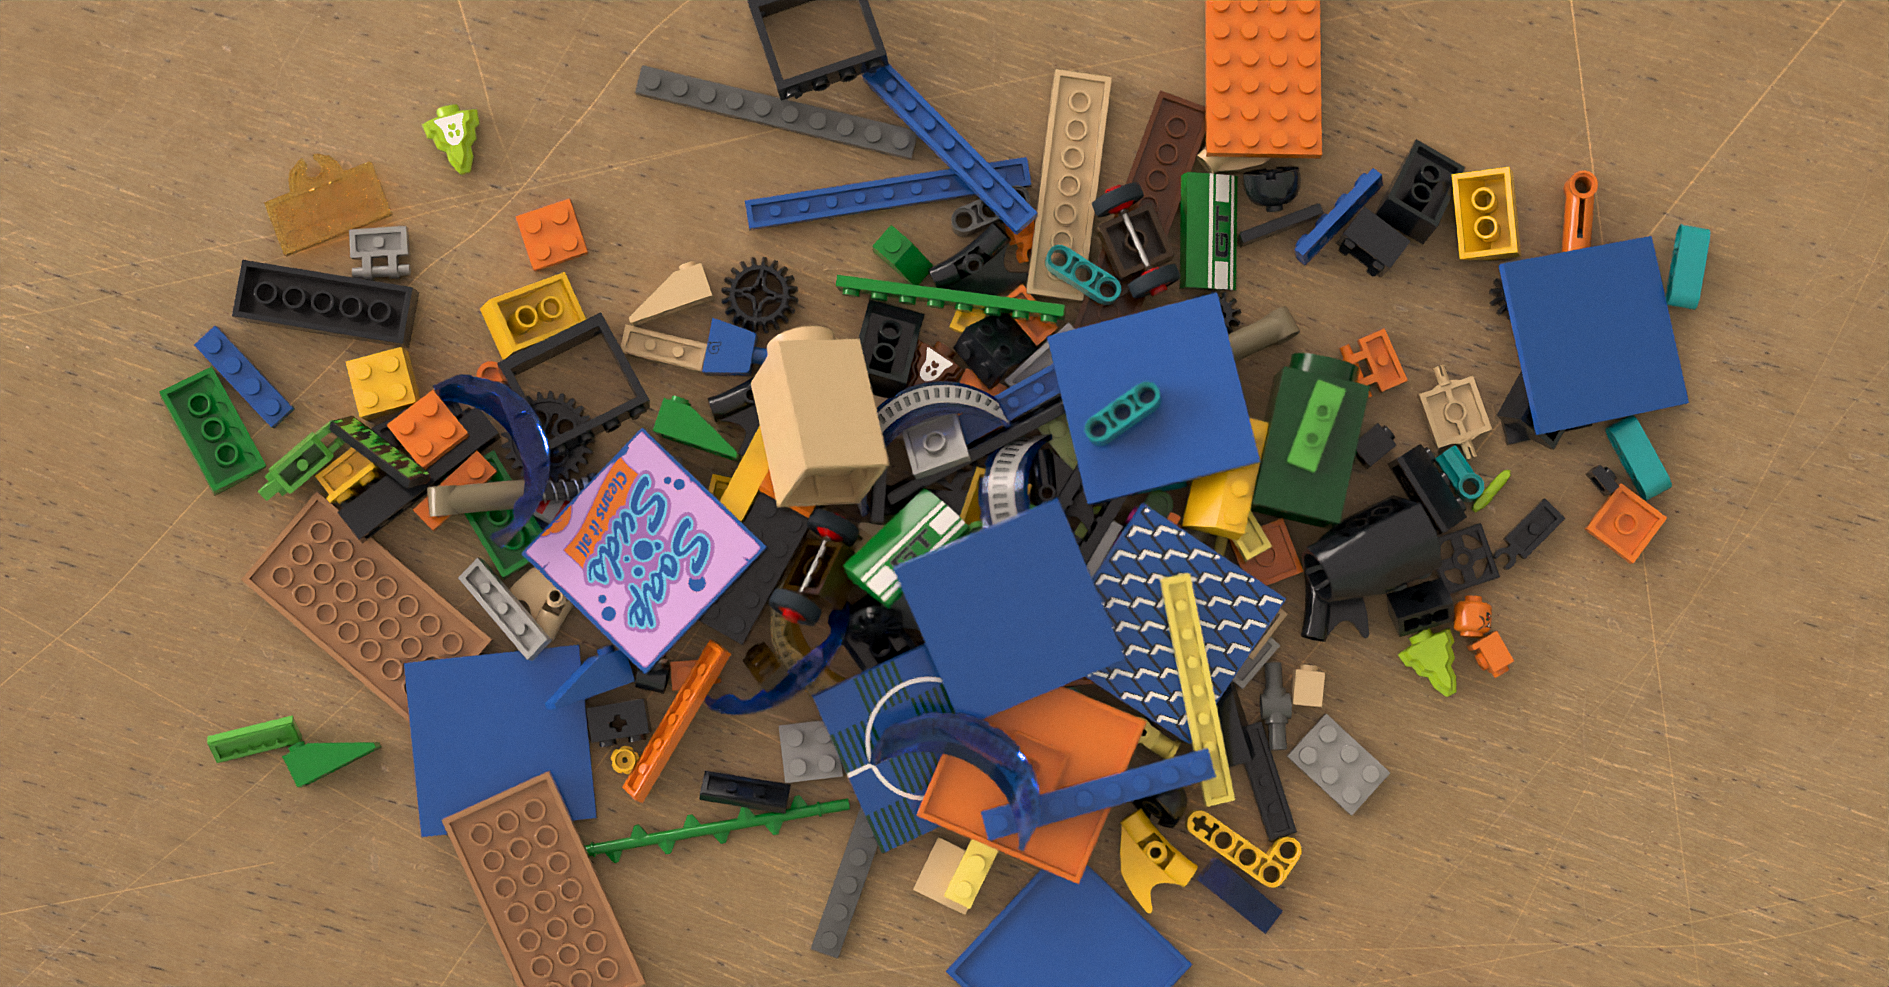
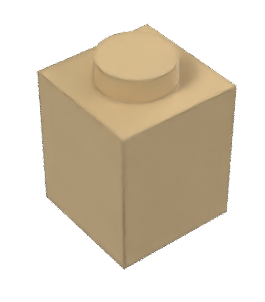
(1307, 686)

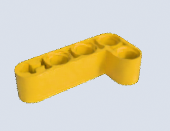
(1238, 843)

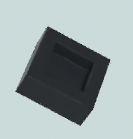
(1603, 479)

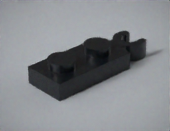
(1530, 532)

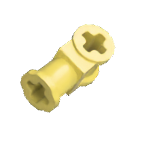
(1157, 742)

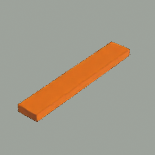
(676, 720)

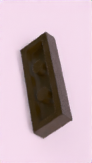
(764, 666)

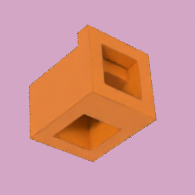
(1491, 654)

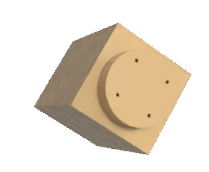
(818, 419)

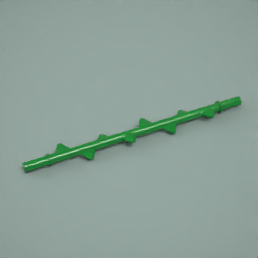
(719, 829)

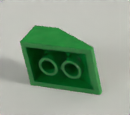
(683, 425)

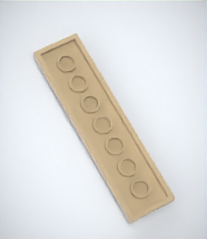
(1068, 178)

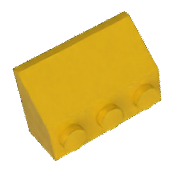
(1486, 214)

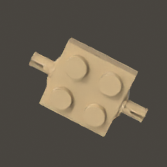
(1454, 412)

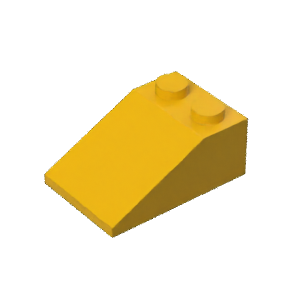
(531, 314)

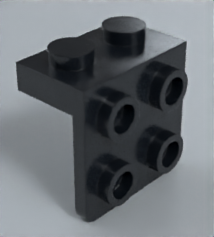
(993, 347)

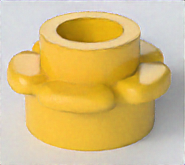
(617, 756)

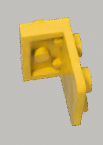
(346, 475)

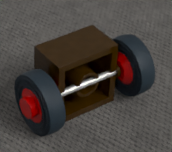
(1135, 241)
(818, 572)

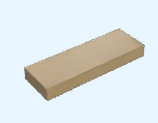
(663, 348)

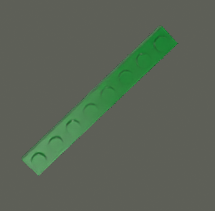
(963, 301)

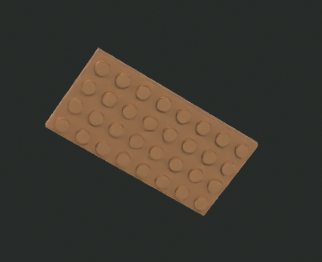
(359, 602)
(541, 890)

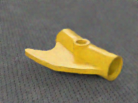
(1142, 870)

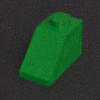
(902, 256)

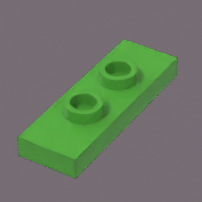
(1316, 426)
(254, 739)

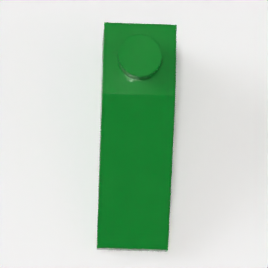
(316, 760)

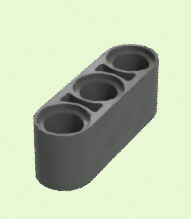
(979, 220)

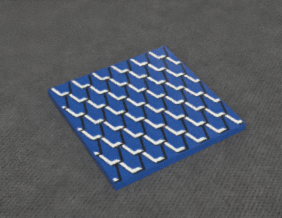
(1229, 603)

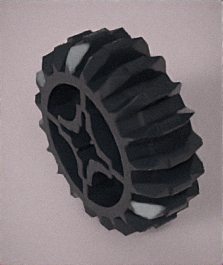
(747, 294)

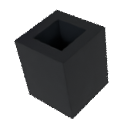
(1374, 445)

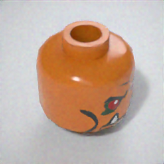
(1472, 617)

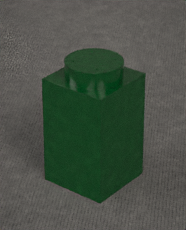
(1290, 490)

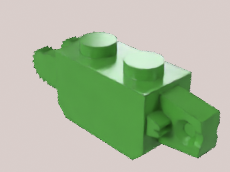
(300, 463)

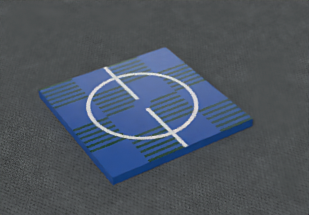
(856, 718)

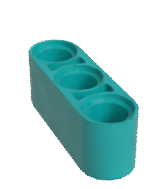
(1687, 266)
(1097, 275)
(1129, 400)
(1638, 457)

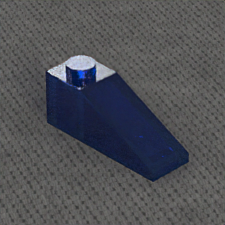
(1239, 894)

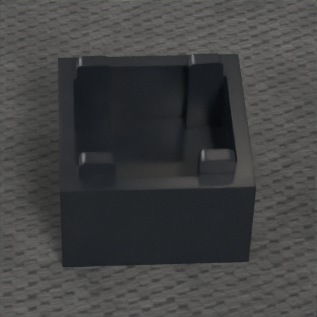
(1372, 242)

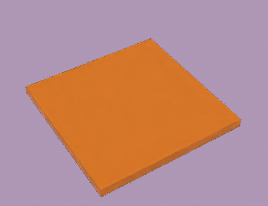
(1067, 743)

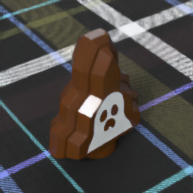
(933, 364)

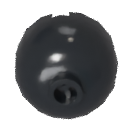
(1272, 187)
(1166, 806)

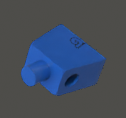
(731, 350)

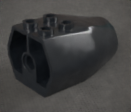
(1373, 552)

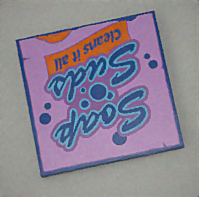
(644, 550)

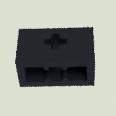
(1420, 607)
(633, 711)

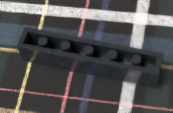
(388, 499)

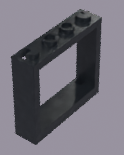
(822, 77)
(560, 343)

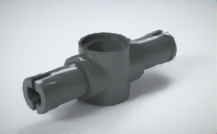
(1275, 706)

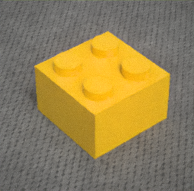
(383, 383)

